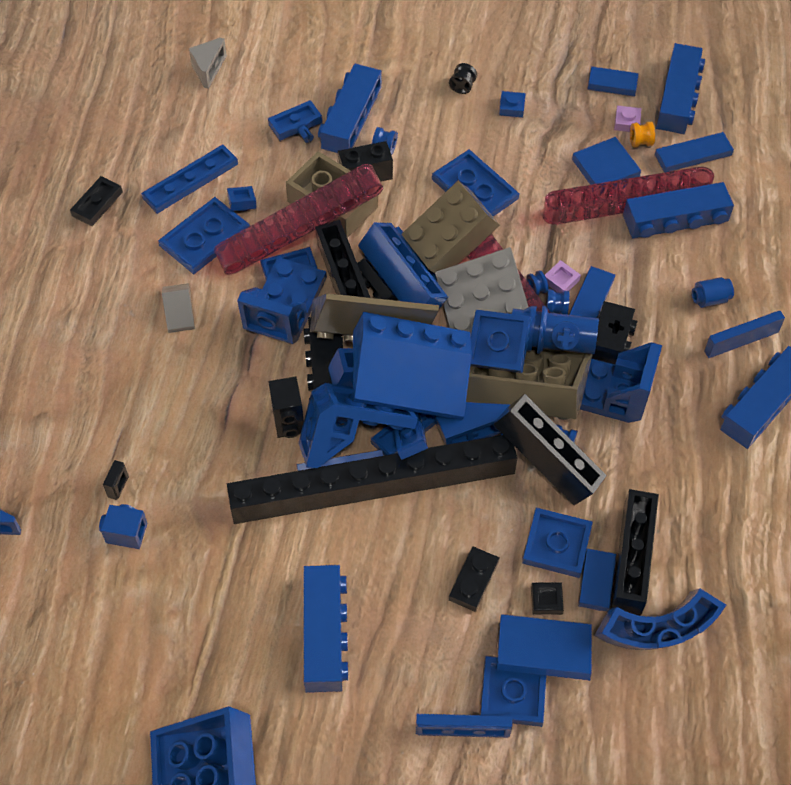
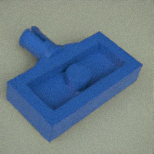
(296, 121)

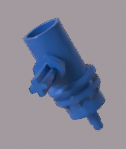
(560, 331)

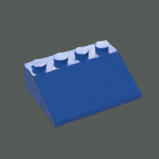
(411, 365)
(204, 750)

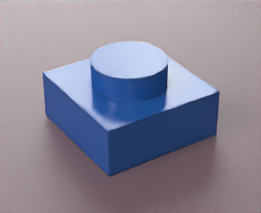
(512, 104)
(241, 198)

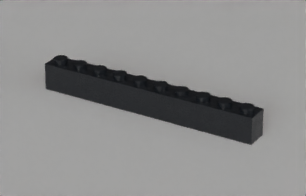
(370, 479)

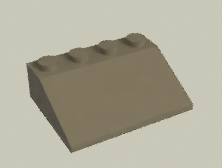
(340, 313)
(550, 379)

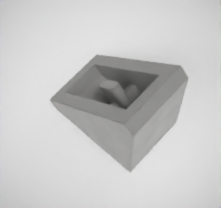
(207, 59)
(178, 308)

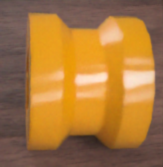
(642, 134)

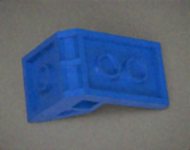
(283, 302)
(622, 388)
(328, 408)

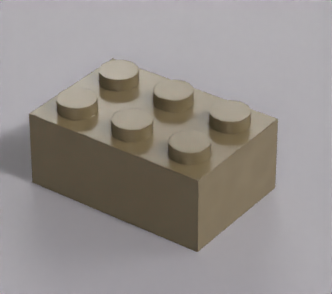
(317, 173)
(450, 228)

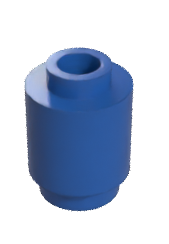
(712, 292)

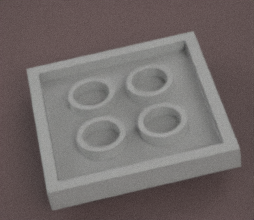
(481, 284)

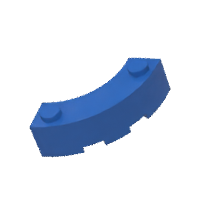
(650, 633)

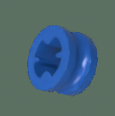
(538, 282)

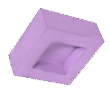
(625, 117)
(562, 277)

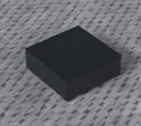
(115, 480)
(547, 598)

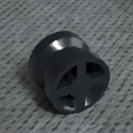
(463, 78)

